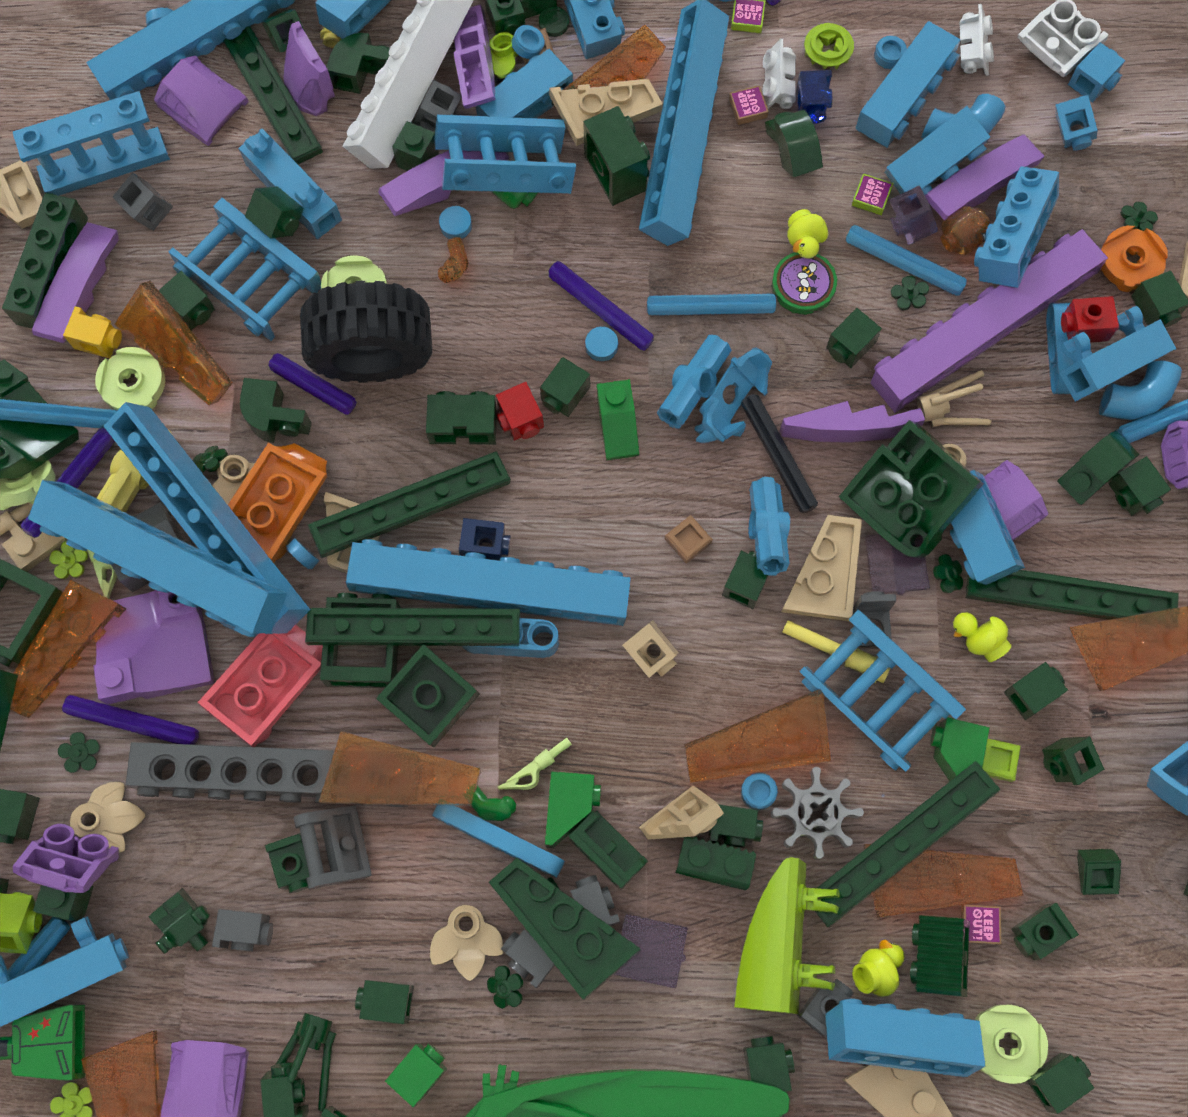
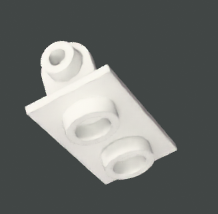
(979, 53)
(778, 64)

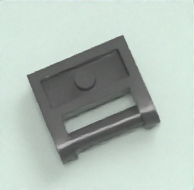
(343, 846)

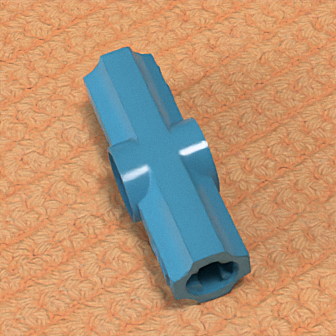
(694, 381)
(769, 526)

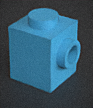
(1097, 72)

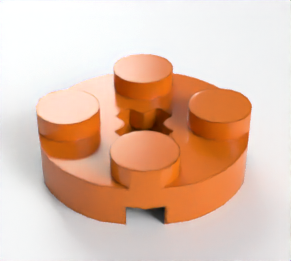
(1145, 244)

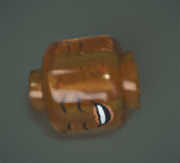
(964, 230)

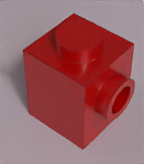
(1093, 316)
(519, 412)

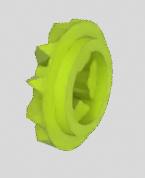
(825, 35)

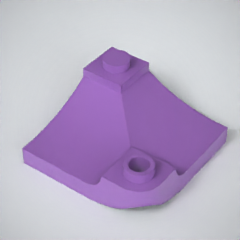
(152, 650)

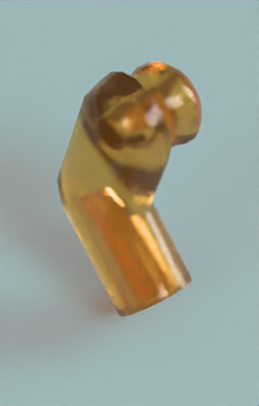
(456, 263)

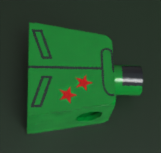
(47, 1044)

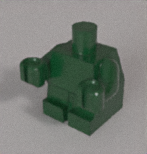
(180, 922)

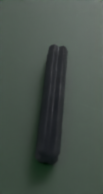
(779, 453)

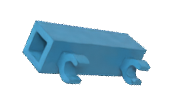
(278, 169)
(1115, 361)
(62, 975)

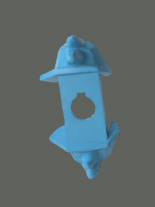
(744, 373)

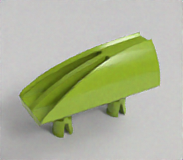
(772, 951)

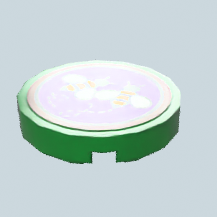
(804, 283)

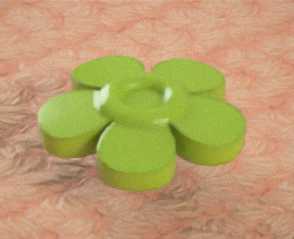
(68, 561)
(73, 1102)

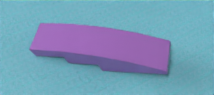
(474, 59)
(983, 176)
(423, 184)
(75, 280)
(839, 424)

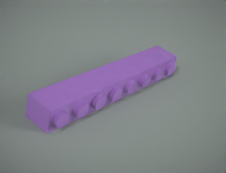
(986, 321)

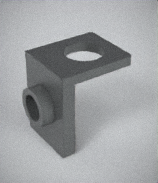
(876, 607)

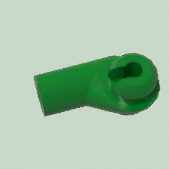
(493, 808)

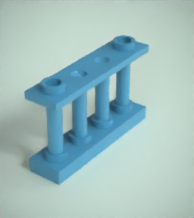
(503, 135)
(98, 163)
(253, 240)
(915, 681)

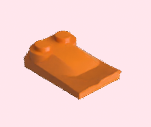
(278, 495)

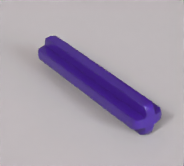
(312, 383)

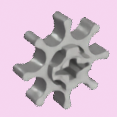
(829, 826)

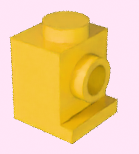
(92, 333)

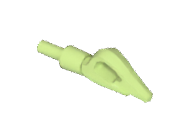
(100, 569)
(539, 763)

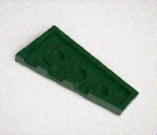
(570, 935)

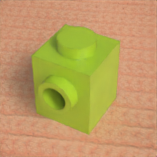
(17, 922)

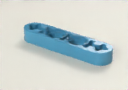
(499, 839)

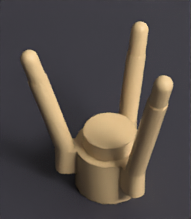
(936, 402)

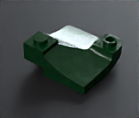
(27, 444)
(911, 490)

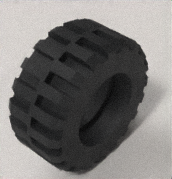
(365, 331)

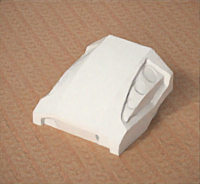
(1057, 36)

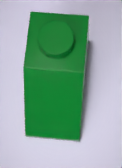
(617, 419)
(958, 745)
(569, 804)

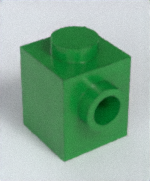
(417, 1073)

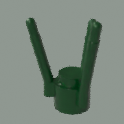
(311, 1033)

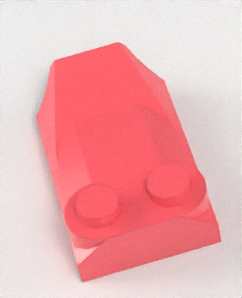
(263, 684)

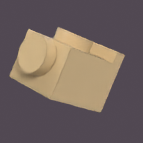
(639, 650)

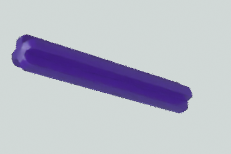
(601, 305)
(78, 470)
(130, 720)

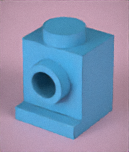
(1076, 112)

